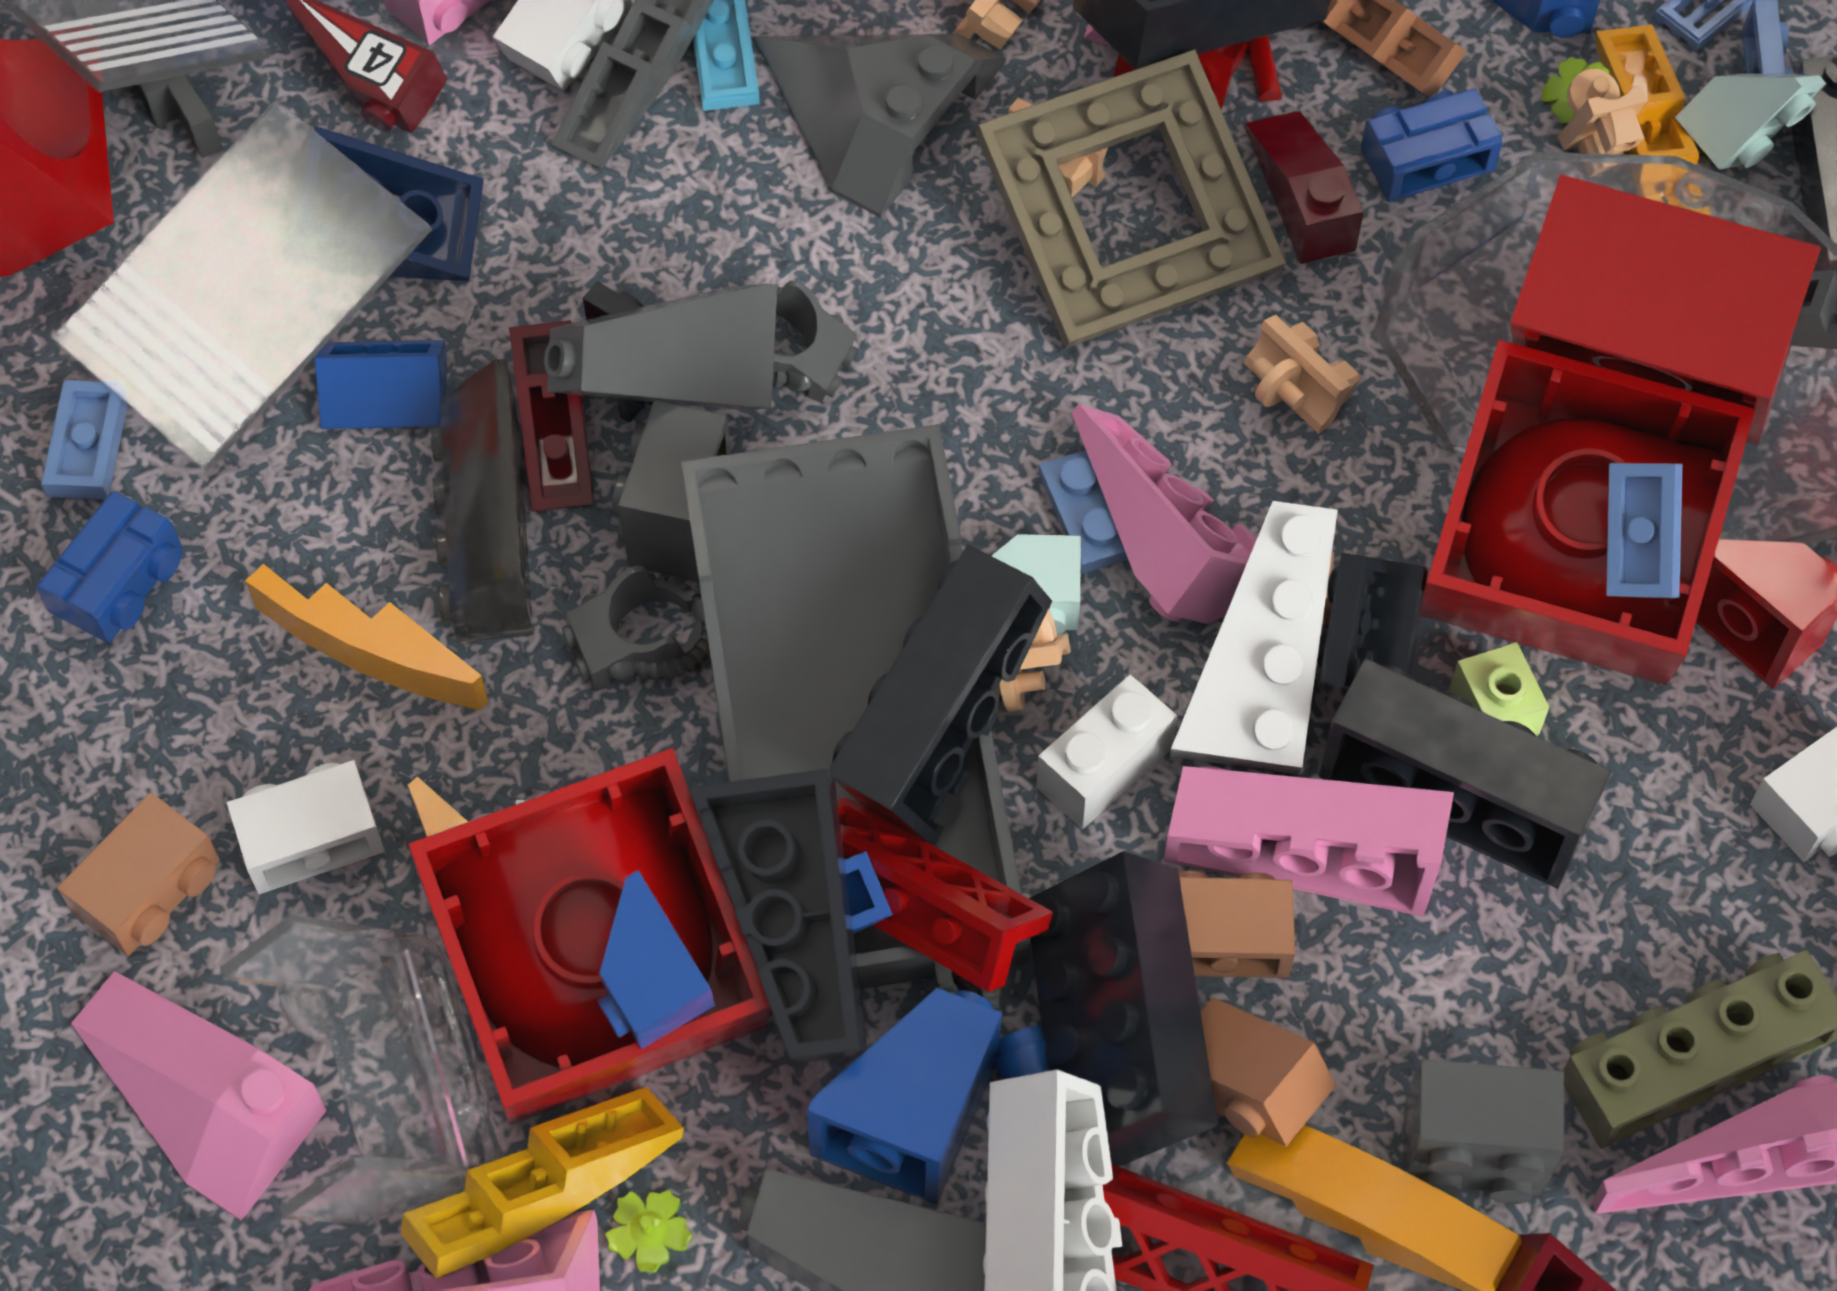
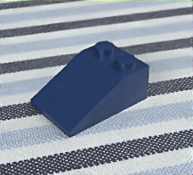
(436, 193)

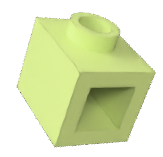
(1502, 686)

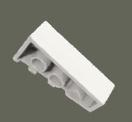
(559, 35)
(1263, 664)
(1046, 1186)

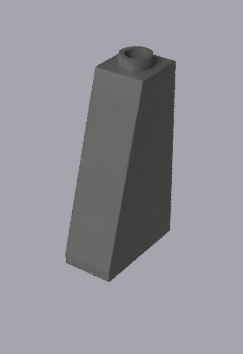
(681, 351)
(859, 1240)

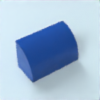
(381, 383)

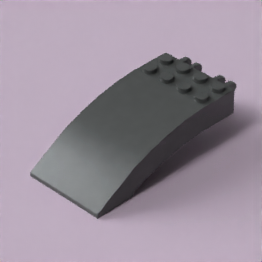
(806, 597)

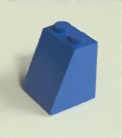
(910, 1096)

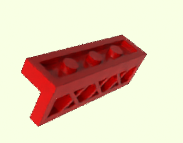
(940, 901)
(1219, 1237)

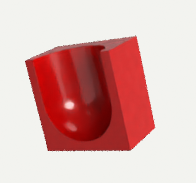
(50, 156)
(1664, 294)
(1531, 510)
(531, 912)

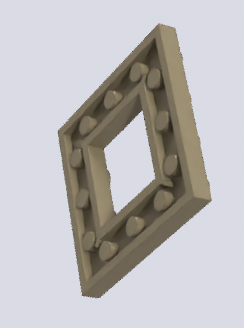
(1163, 96)

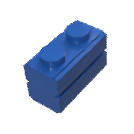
(1431, 143)
(111, 568)

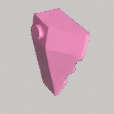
(1171, 542)
(202, 1093)
(1761, 1150)
(550, 1260)

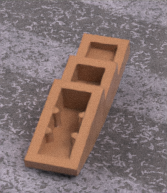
(1397, 40)

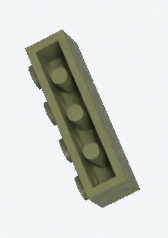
(1701, 1047)

